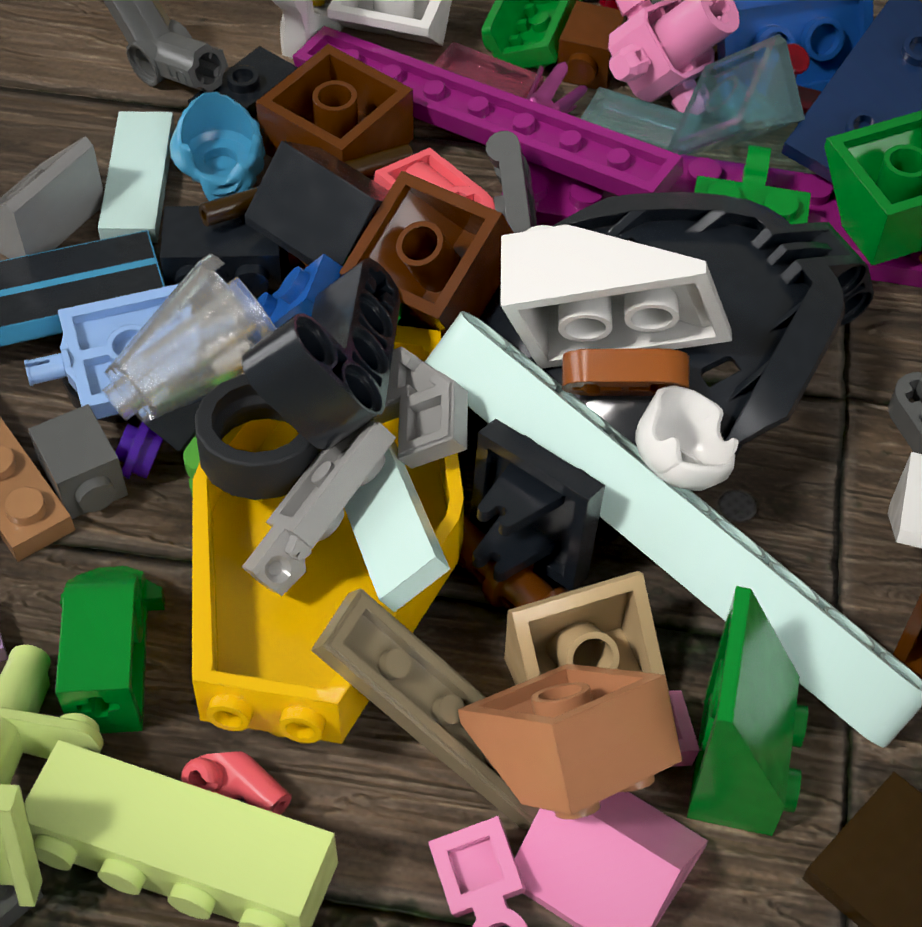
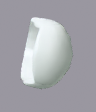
(683, 439)

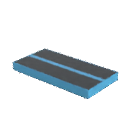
(71, 276)

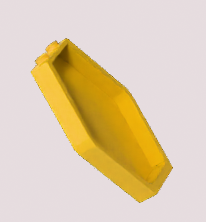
(255, 645)

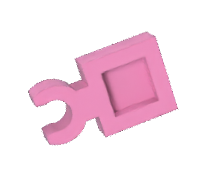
(479, 873)

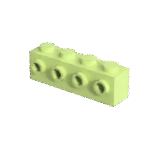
(178, 841)

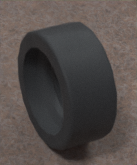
(239, 471)

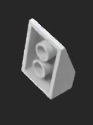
(604, 292)

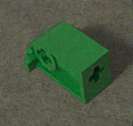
(106, 646)

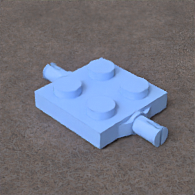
(91, 342)

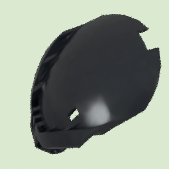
(779, 288)

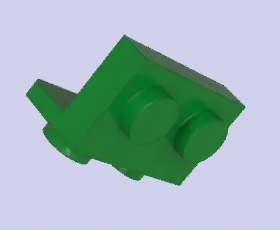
(526, 30)

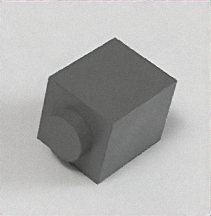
(78, 461)

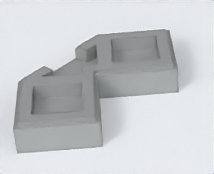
(429, 410)

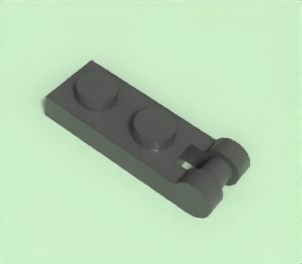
(515, 176)

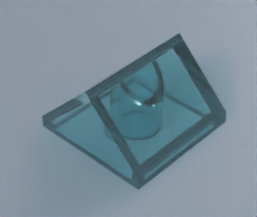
(740, 99)

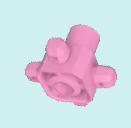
(668, 45)

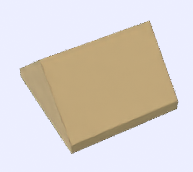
(588, 626)

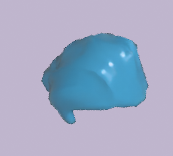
(218, 145)

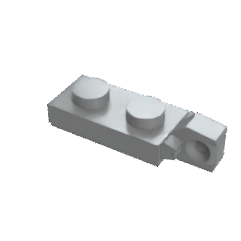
(316, 506)

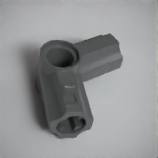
(164, 48)

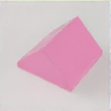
(610, 865)

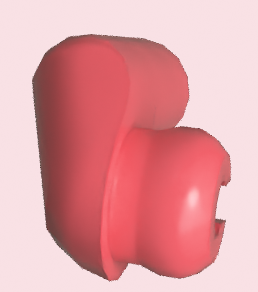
(238, 778)

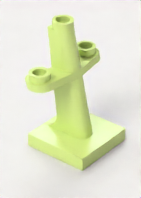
(23, 730)

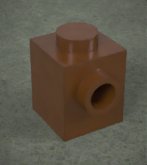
(586, 44)

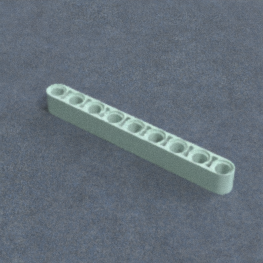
(684, 532)

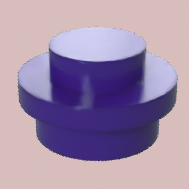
(138, 450)

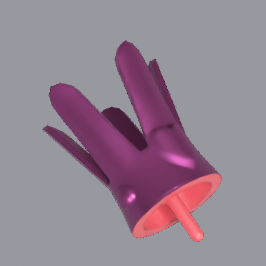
(550, 85)

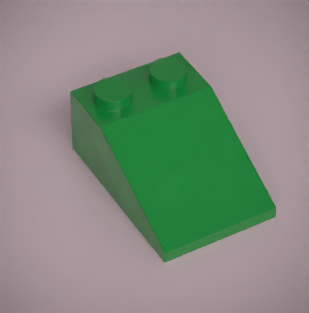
(748, 727)

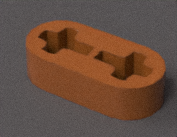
(623, 371)

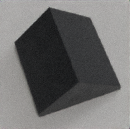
(313, 203)

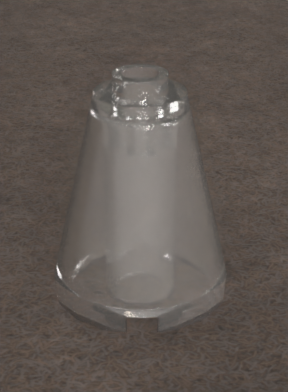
(187, 345)

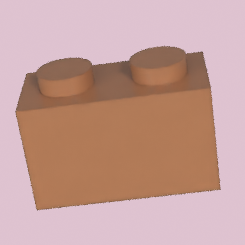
(576, 736)

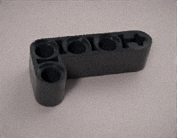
(332, 367)

